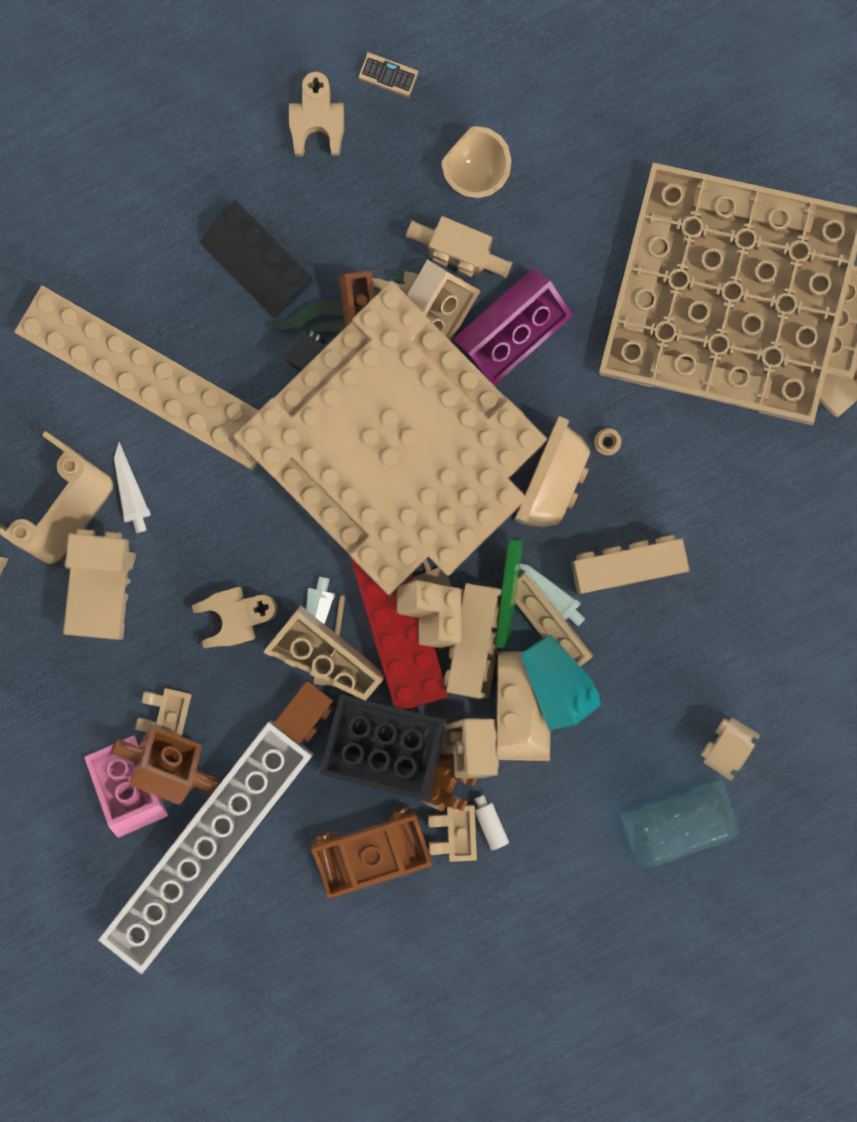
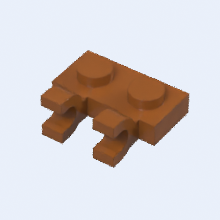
(444, 786)

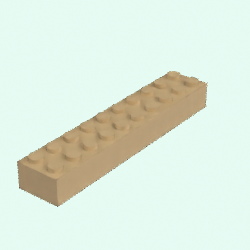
(138, 373)

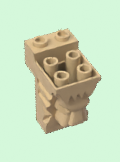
(97, 584)

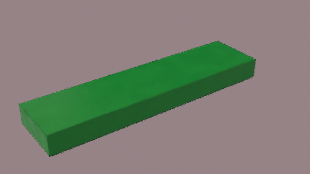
(509, 592)

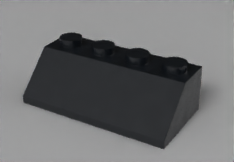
(255, 259)

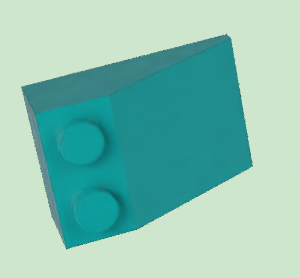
(559, 684)

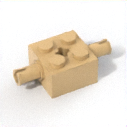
(459, 247)

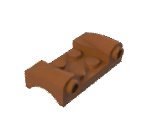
(371, 853)

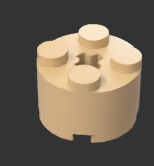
(730, 747)

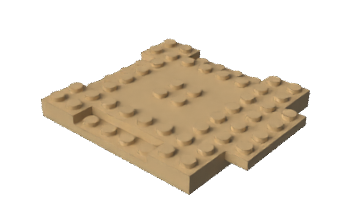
(737, 294)
(395, 443)

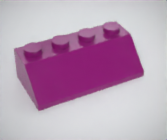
(513, 326)

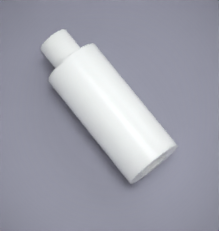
(490, 823)

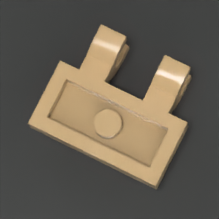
(172, 711)
(461, 834)

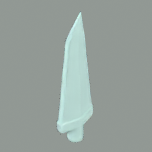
(320, 600)
(561, 600)

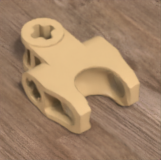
(316, 114)
(237, 616)

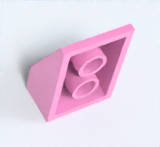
(122, 804)

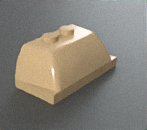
(555, 478)
(519, 720)

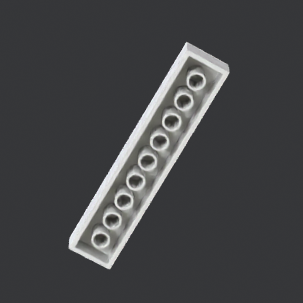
(205, 847)

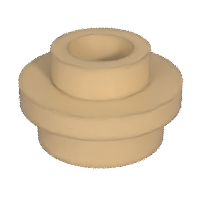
(616, 441)

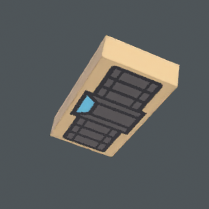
(388, 75)

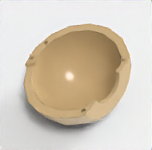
(477, 163)

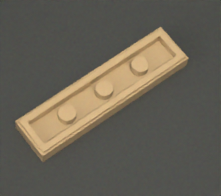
(548, 619)

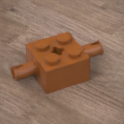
(165, 765)

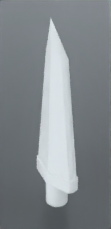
(132, 501)

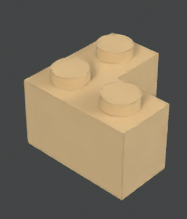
(437, 611)
(473, 747)

